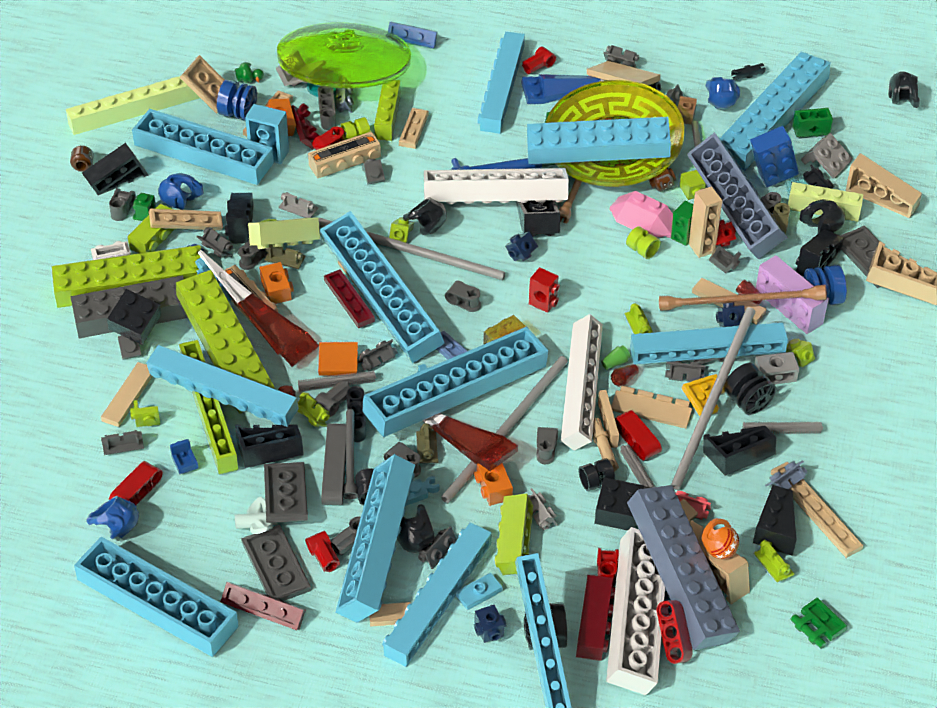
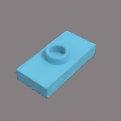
(479, 591)

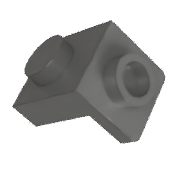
(373, 171)
(724, 259)
(128, 348)

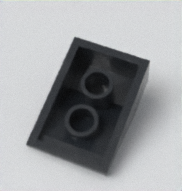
(539, 217)

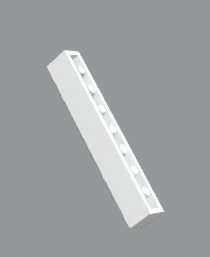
(582, 383)

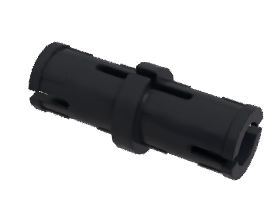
(748, 71)

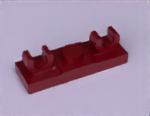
(303, 126)

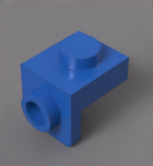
(183, 456)

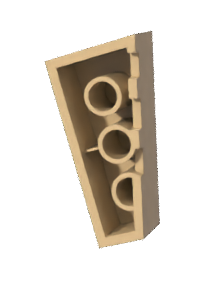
(882, 187)
(902, 275)
(730, 573)

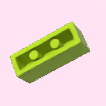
(147, 239)

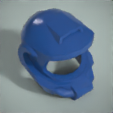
(722, 92)
(173, 195)
(117, 514)

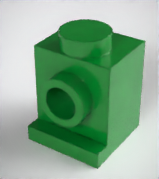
(142, 206)

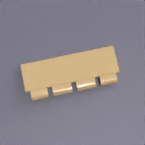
(657, 409)

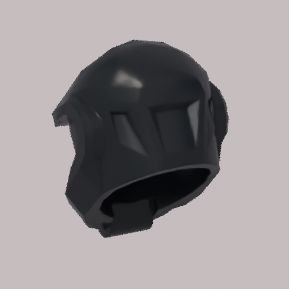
(904, 87)
(429, 214)
(831, 219)
(416, 532)

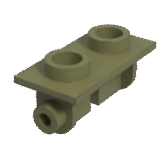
(287, 257)
(427, 444)

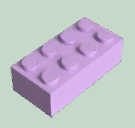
(777, 276)

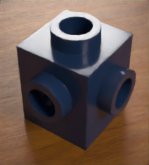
(521, 246)
(730, 314)
(489, 623)

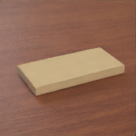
(616, 71)

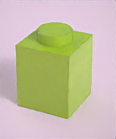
(691, 182)

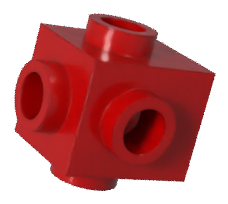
(726, 233)

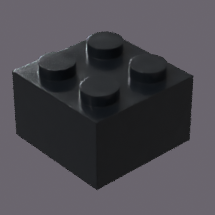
(134, 316)
(612, 504)

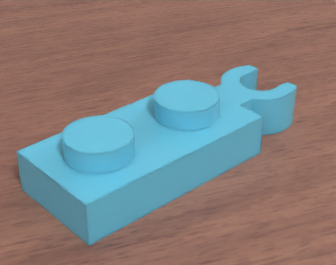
(419, 490)

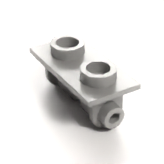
(299, 207)
(545, 515)

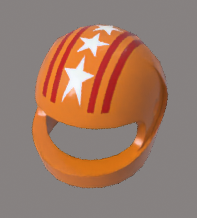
(720, 542)

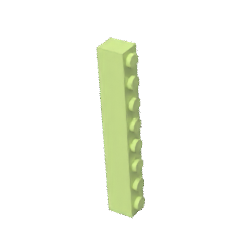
(128, 105)

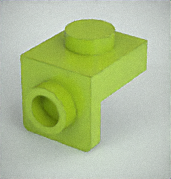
(400, 229)
(802, 350)
(145, 416)

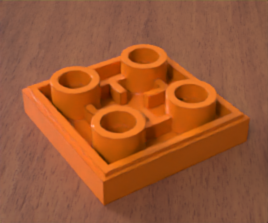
(337, 358)

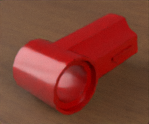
(542, 58)
(322, 549)

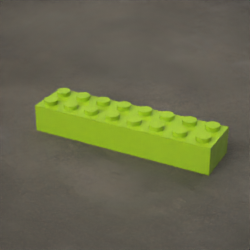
(121, 271)
(219, 328)

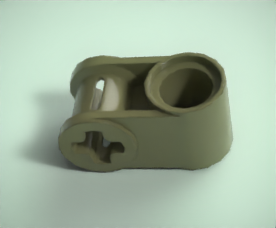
(781, 214)

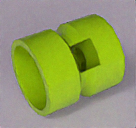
(355, 129)
(643, 242)

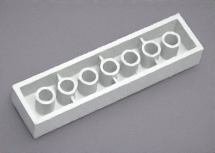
(496, 185)
(635, 623)

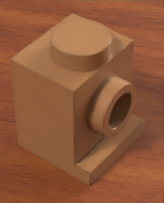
(687, 108)

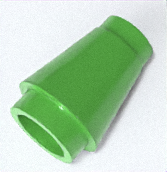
(616, 357)

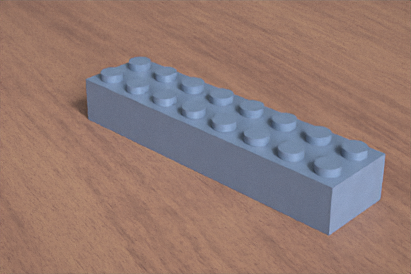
(738, 196)
(683, 566)

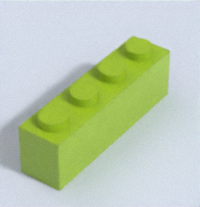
(387, 110)
(514, 532)

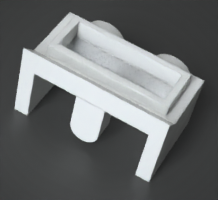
(114, 250)

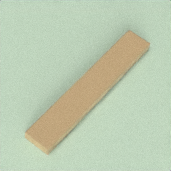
(823, 516)

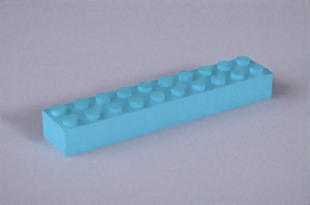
(776, 105)
(382, 287)
(454, 381)

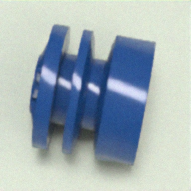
(236, 99)
(834, 280)

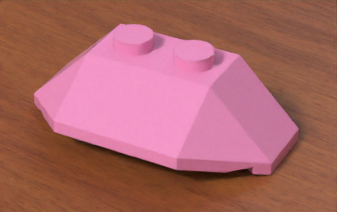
(640, 210)

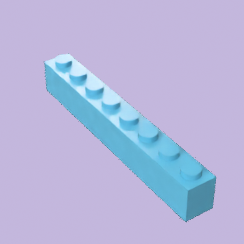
(501, 82)
(706, 343)
(222, 386)
(437, 594)
(542, 632)

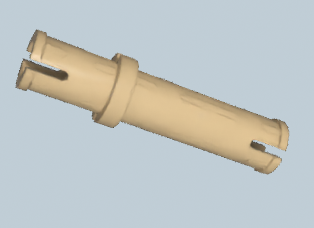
(600, 438)

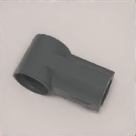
(333, 398)
(345, 539)

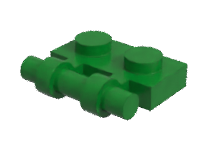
(823, 619)

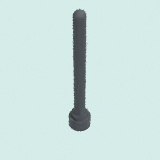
(350, 489)

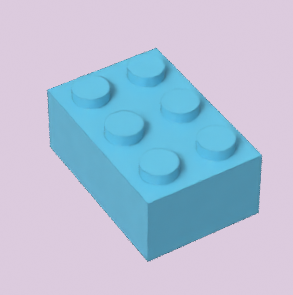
(268, 128)

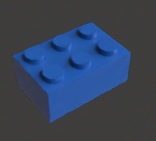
(774, 156)

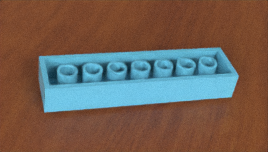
(598, 140)
(203, 146)
(376, 539)
(156, 596)

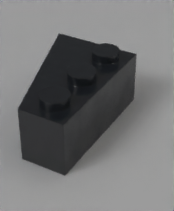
(114, 169)
(239, 214)
(819, 251)
(268, 444)
(739, 449)
(778, 521)

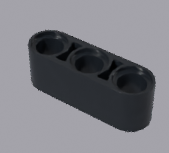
(355, 401)

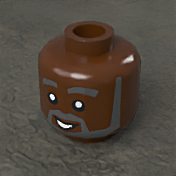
(81, 158)
(663, 181)

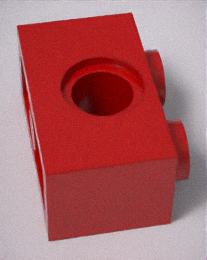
(543, 290)

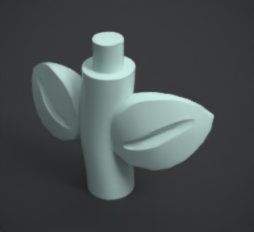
(255, 518)

